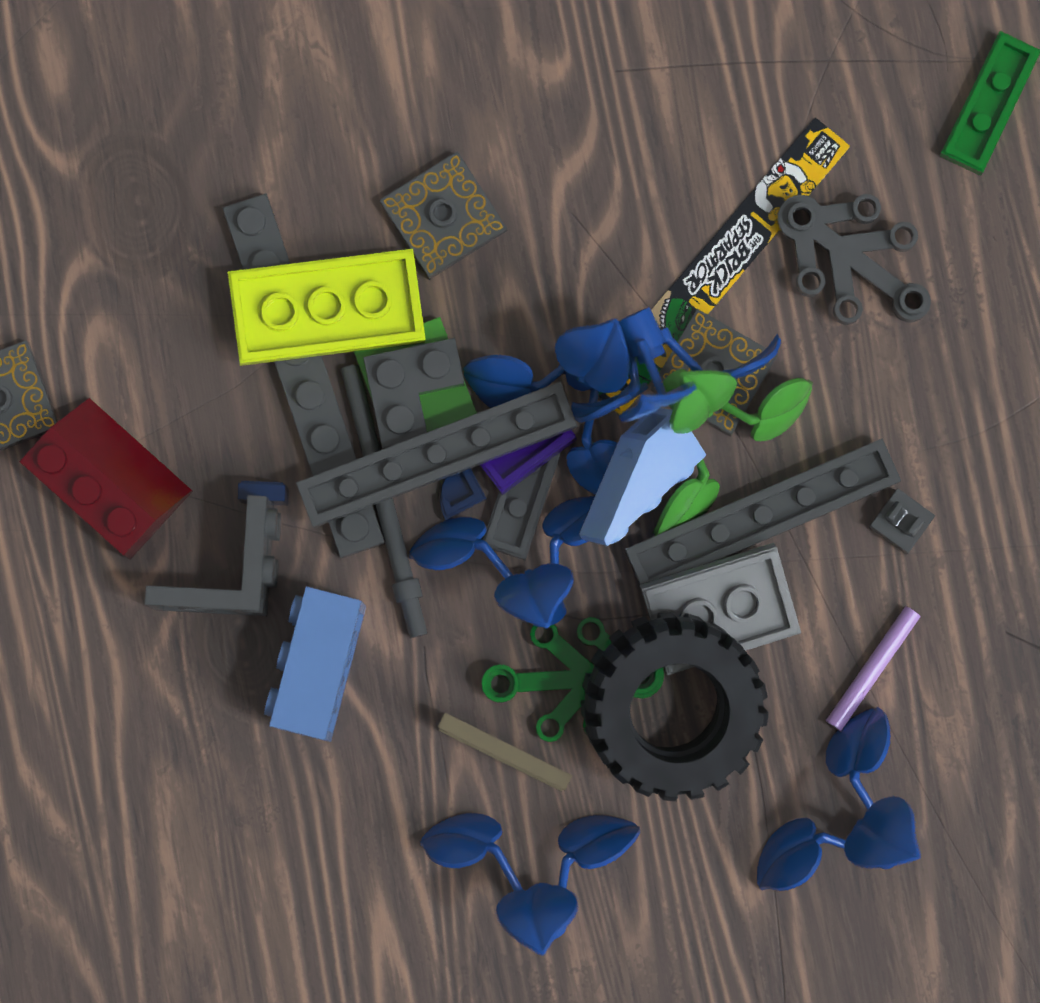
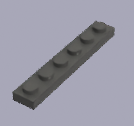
(436, 454)
(765, 513)

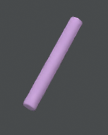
(873, 668)

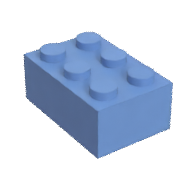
(315, 663)

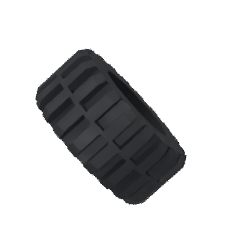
(710, 755)

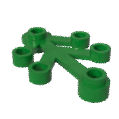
(561, 680)

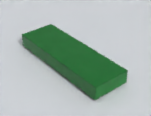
(990, 103)

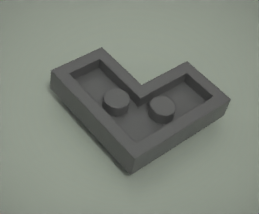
(399, 379)

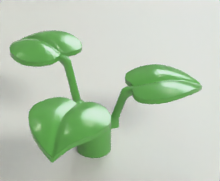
(713, 392)

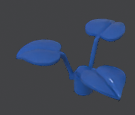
(645, 343)
(592, 360)
(530, 596)
(877, 840)
(544, 909)

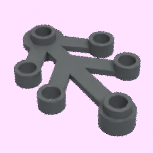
(848, 254)

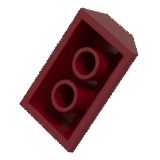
(106, 477)

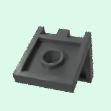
(259, 572)

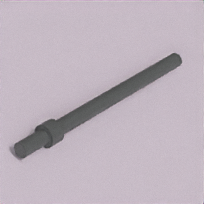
(406, 588)

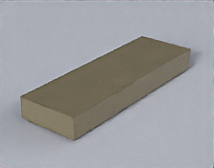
(504, 752)

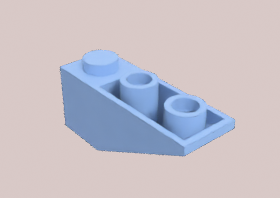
(640, 472)

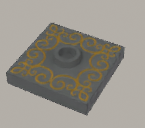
(443, 215)
(719, 349)
(23, 397)

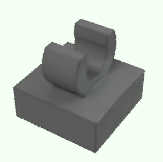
(902, 521)

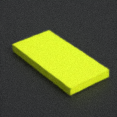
(326, 307)

